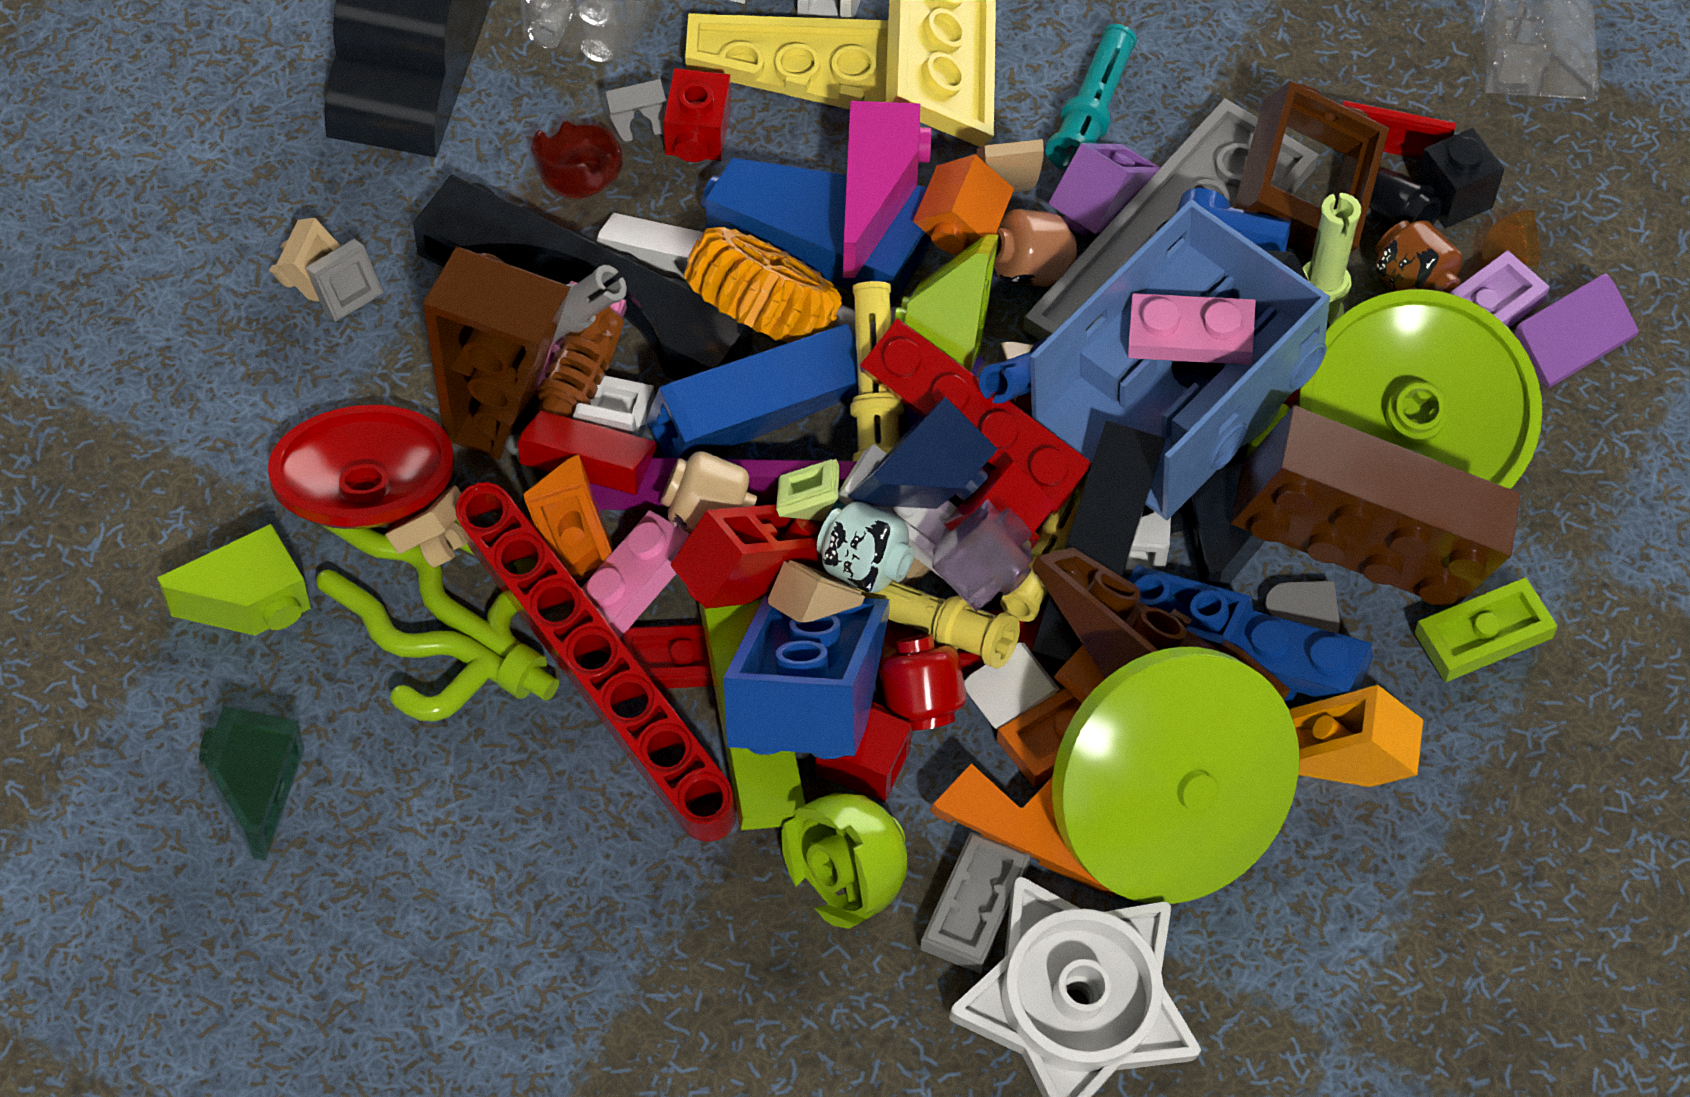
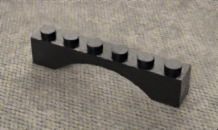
(671, 317)

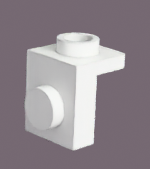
(618, 406)

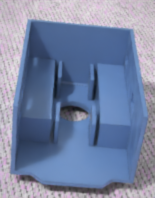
(1089, 379)

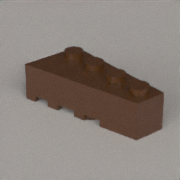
(489, 345)

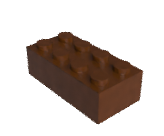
(1375, 508)

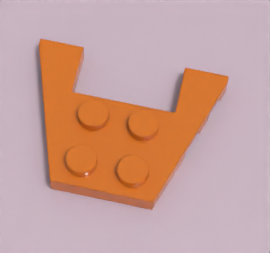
(1030, 829)

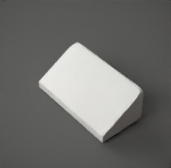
(652, 243)

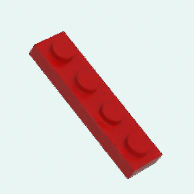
(924, 375)

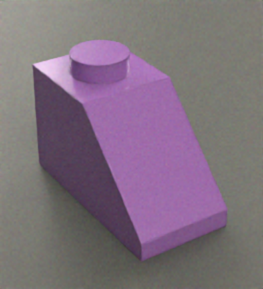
(1100, 185)

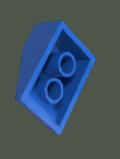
(805, 682)

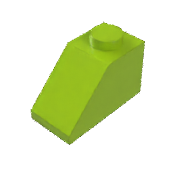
(239, 586)

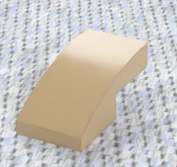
(1015, 162)

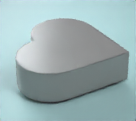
(1305, 603)

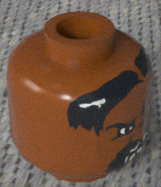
(1417, 258)

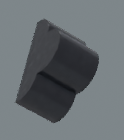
(399, 70)

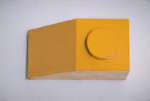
(1358, 738)

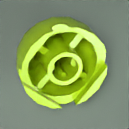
(848, 845)

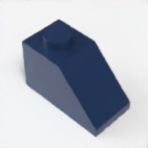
(929, 463)

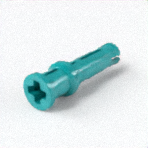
(1087, 117)

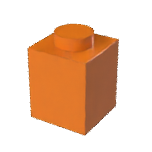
(962, 203)

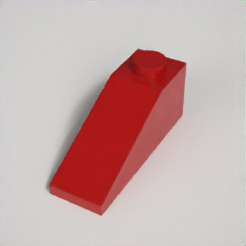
(740, 551)

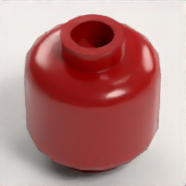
(923, 682)

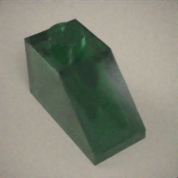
(251, 771)

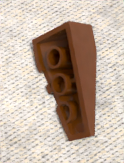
(1112, 619)

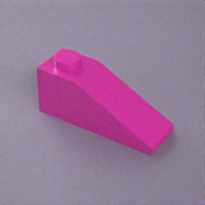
(880, 173)

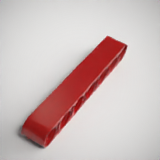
(604, 687)

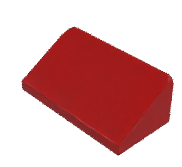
(1407, 132)
(607, 455)

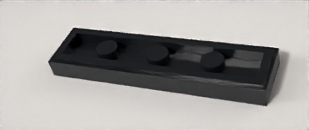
(1105, 520)

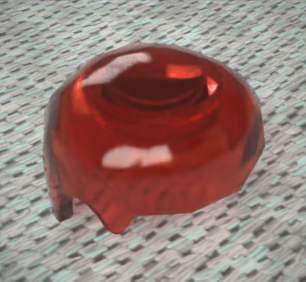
(577, 159)

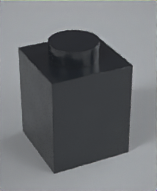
(1462, 176)

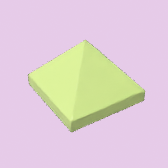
(808, 491)

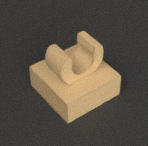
(305, 246)
(432, 529)

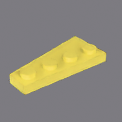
(794, 56)

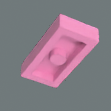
(1192, 329)
(635, 572)

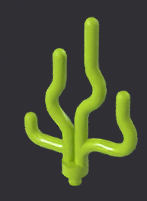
(479, 643)

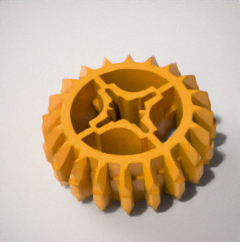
(761, 285)

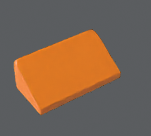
(570, 519)

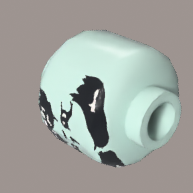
(865, 547)

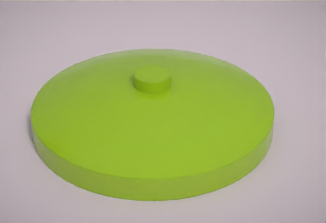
(1433, 381)
(1175, 775)

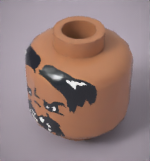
(1033, 248)

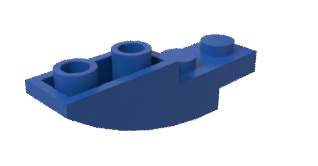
(1295, 653)

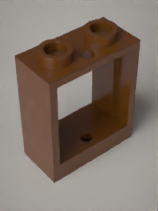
(1329, 123)

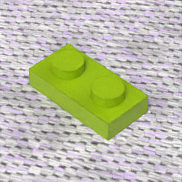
(1485, 629)

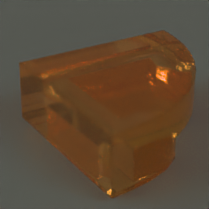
(1516, 234)

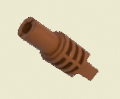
(580, 365)

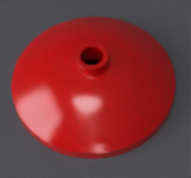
(361, 466)

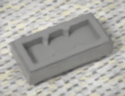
(974, 903)

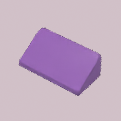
(1576, 330)

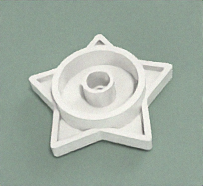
(1106, 956)

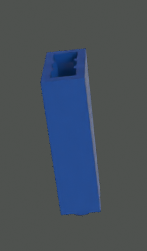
(806, 217)
(754, 394)

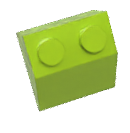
(953, 302)

